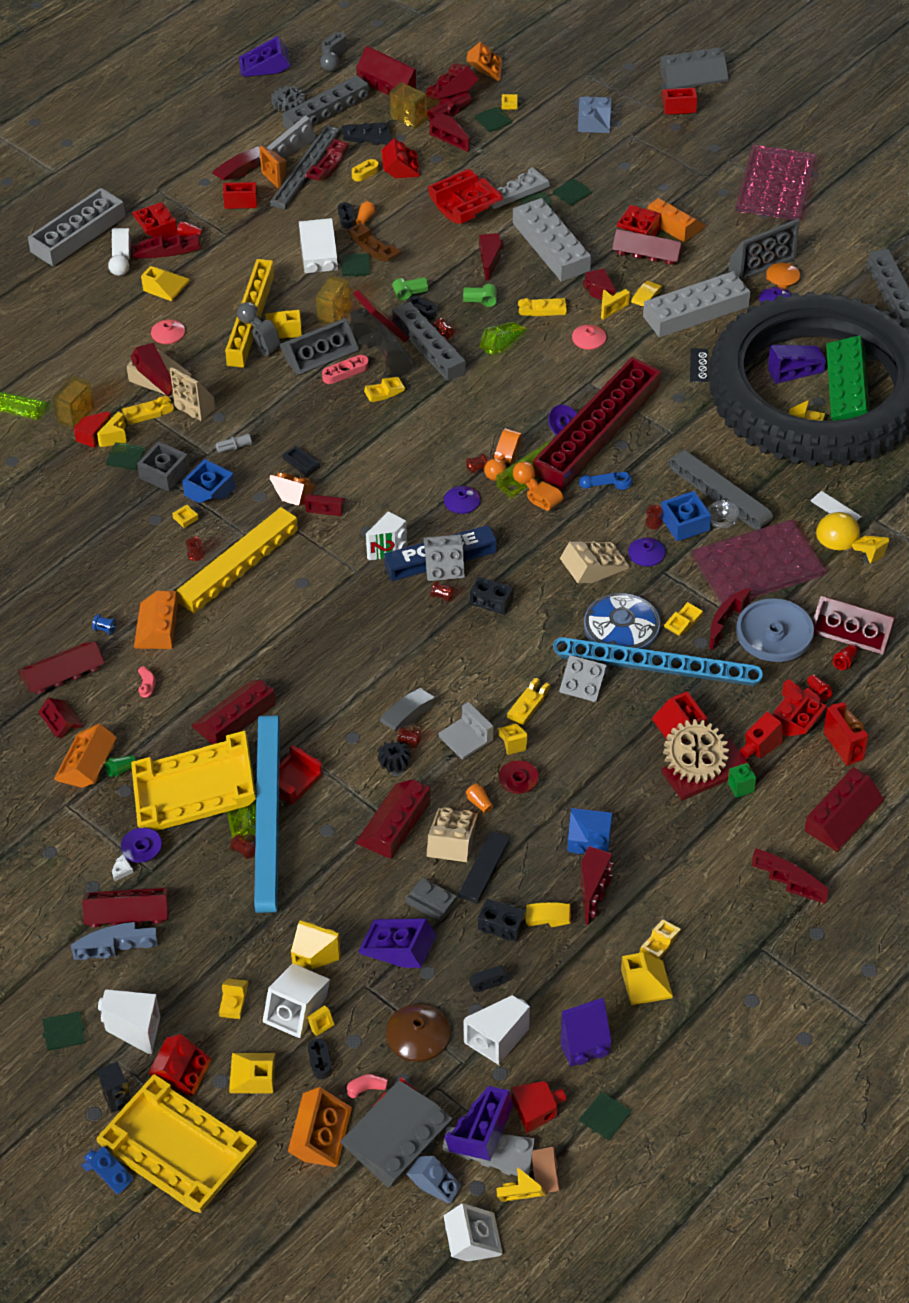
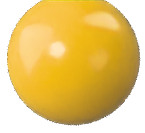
(838, 531)

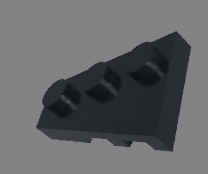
(367, 132)

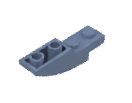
(106, 941)

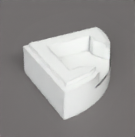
(121, 868)

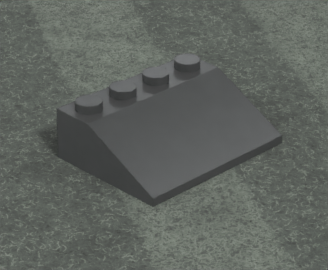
(765, 249)
(395, 1132)

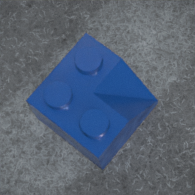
(208, 482)
(685, 516)
(589, 829)

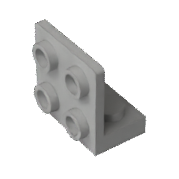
(444, 557)
(583, 678)
(468, 733)

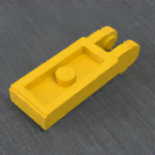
(542, 307)
(147, 410)
(528, 702)

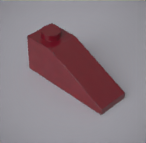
(449, 131)
(490, 252)
(151, 366)

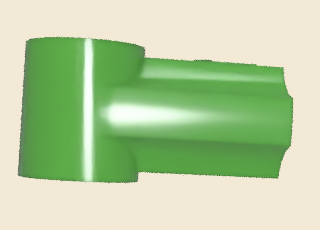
(404, 289)
(485, 295)

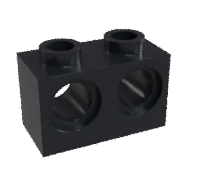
(491, 595)
(502, 917)
(114, 1086)

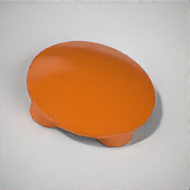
(783, 274)

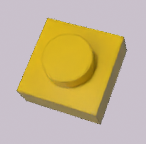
(509, 101)
(185, 516)
(320, 1020)

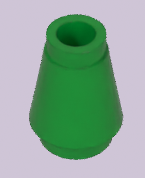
(119, 765)

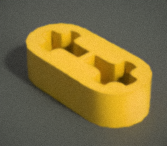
(365, 170)

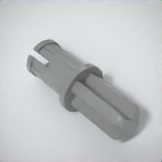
(233, 443)

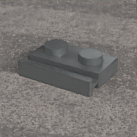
(431, 899)

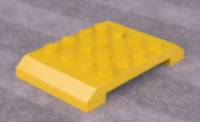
(193, 784)
(175, 1144)

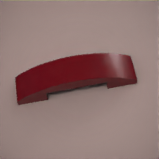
(330, 162)
(737, 603)

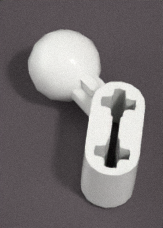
(121, 251)

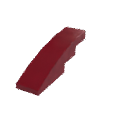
(238, 165)
(161, 247)
(797, 880)

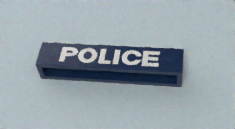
(412, 559)

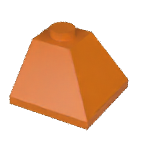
(273, 166)

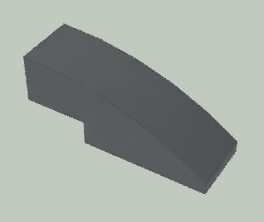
(408, 709)

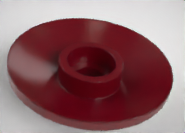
(520, 771)

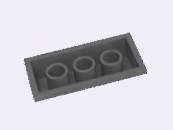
(694, 68)
(319, 346)

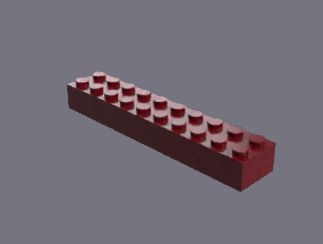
(596, 423)

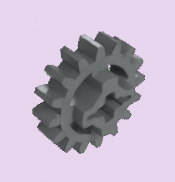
(287, 98)

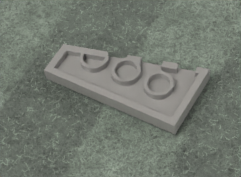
(294, 138)
(523, 186)
(508, 1155)

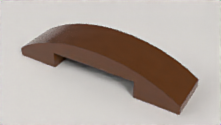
(371, 245)

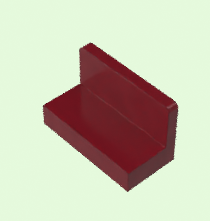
(324, 505)
(59, 716)

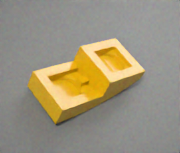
(646, 292)
(385, 390)
(684, 620)
(552, 913)
(660, 940)

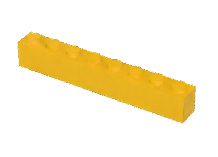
(256, 293)
(237, 560)

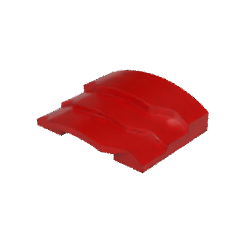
(463, 196)

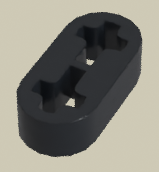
(346, 215)
(425, 307)
(489, 978)
(316, 1059)

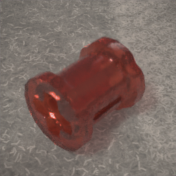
(443, 328)
(470, 463)
(653, 520)
(195, 549)
(442, 591)
(409, 737)
(243, 846)

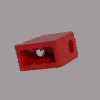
(763, 736)
(536, 1104)

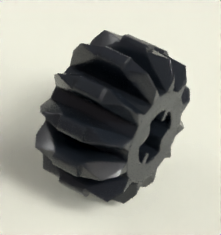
(394, 756)

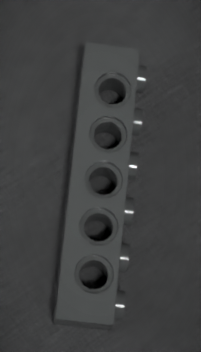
(328, 102)
(890, 283)
(429, 341)

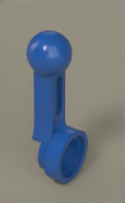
(588, 481)

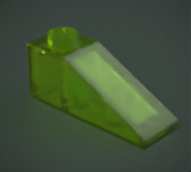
(500, 336)

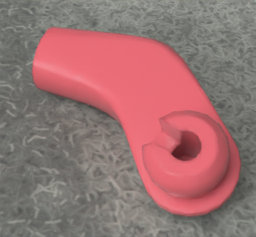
(148, 683)
(364, 1083)

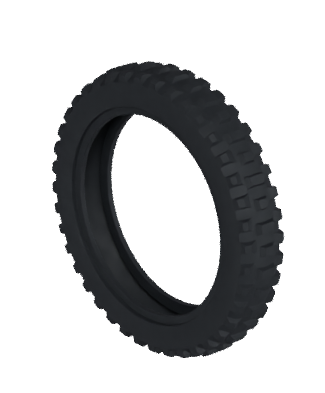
(800, 437)

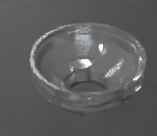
(723, 510)

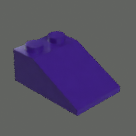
(265, 59)
(399, 941)
(585, 1032)

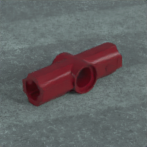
(450, 106)

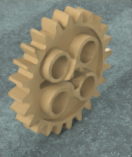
(677, 750)

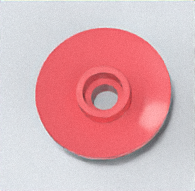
(168, 331)
(589, 337)

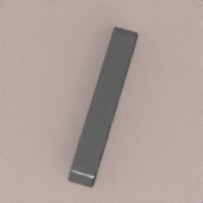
(719, 488)

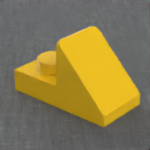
(615, 303)
(802, 412)
(113, 431)
(873, 546)
(514, 738)
(233, 998)
(525, 1189)

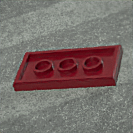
(380, 315)
(686, 790)

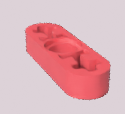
(334, 373)

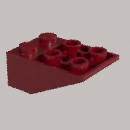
(456, 80)
(595, 876)

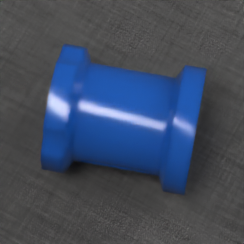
(104, 624)

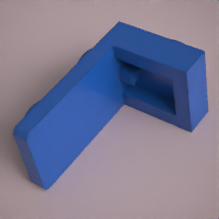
(107, 1168)

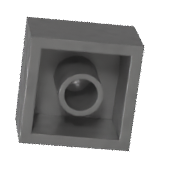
(163, 466)

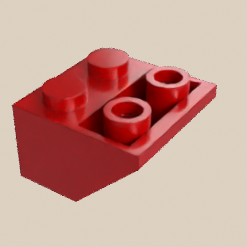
(679, 100)
(400, 160)
(240, 195)
(156, 220)
(640, 221)
(677, 711)
(798, 713)
(180, 1064)

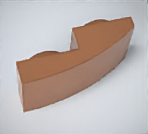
(545, 1169)

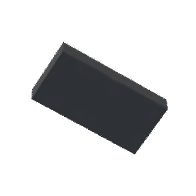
(301, 461)

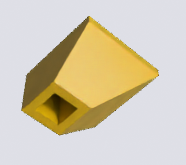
(163, 283)
(286, 323)
(315, 946)
(645, 978)
(252, 1073)

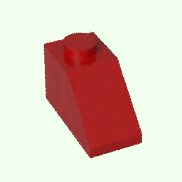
(89, 426)

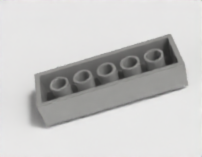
(76, 227)
(551, 239)
(696, 304)

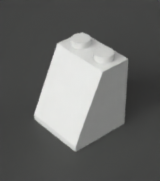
(318, 245)
(294, 998)
(131, 1017)
(497, 1028)

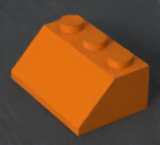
(675, 221)
(157, 621)
(86, 757)
(319, 1128)

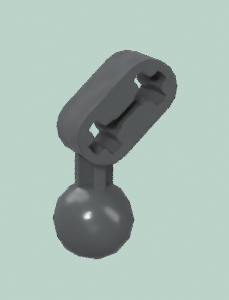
(331, 49)
(264, 332)

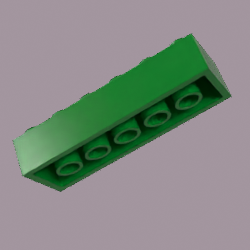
(847, 378)

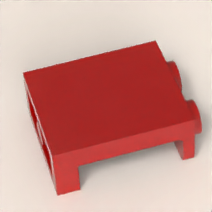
(848, 745)
(298, 774)

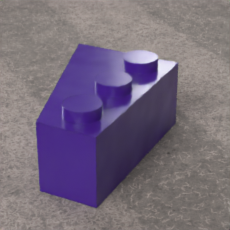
(794, 362)
(482, 1126)

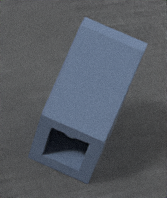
(434, 1178)

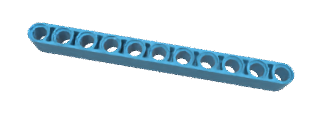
(665, 667)
(267, 814)

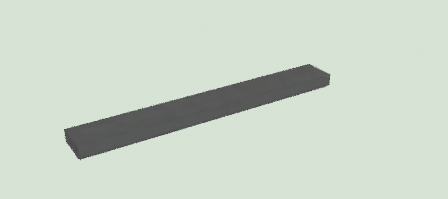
(297, 177)

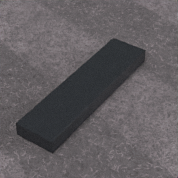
(484, 867)

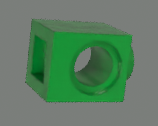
(741, 780)

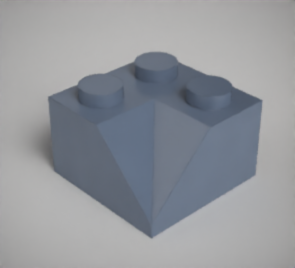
(594, 114)

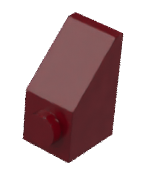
(596, 282)

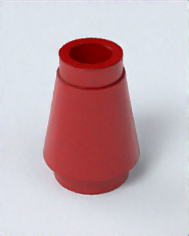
(186, 229)
(844, 657)
(819, 687)

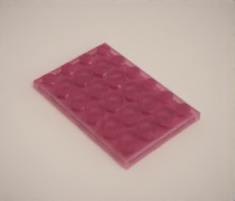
(775, 182)
(758, 561)

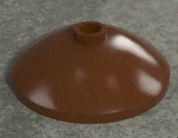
(418, 1042)

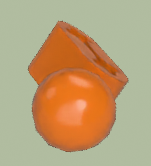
(505, 453)
(540, 494)

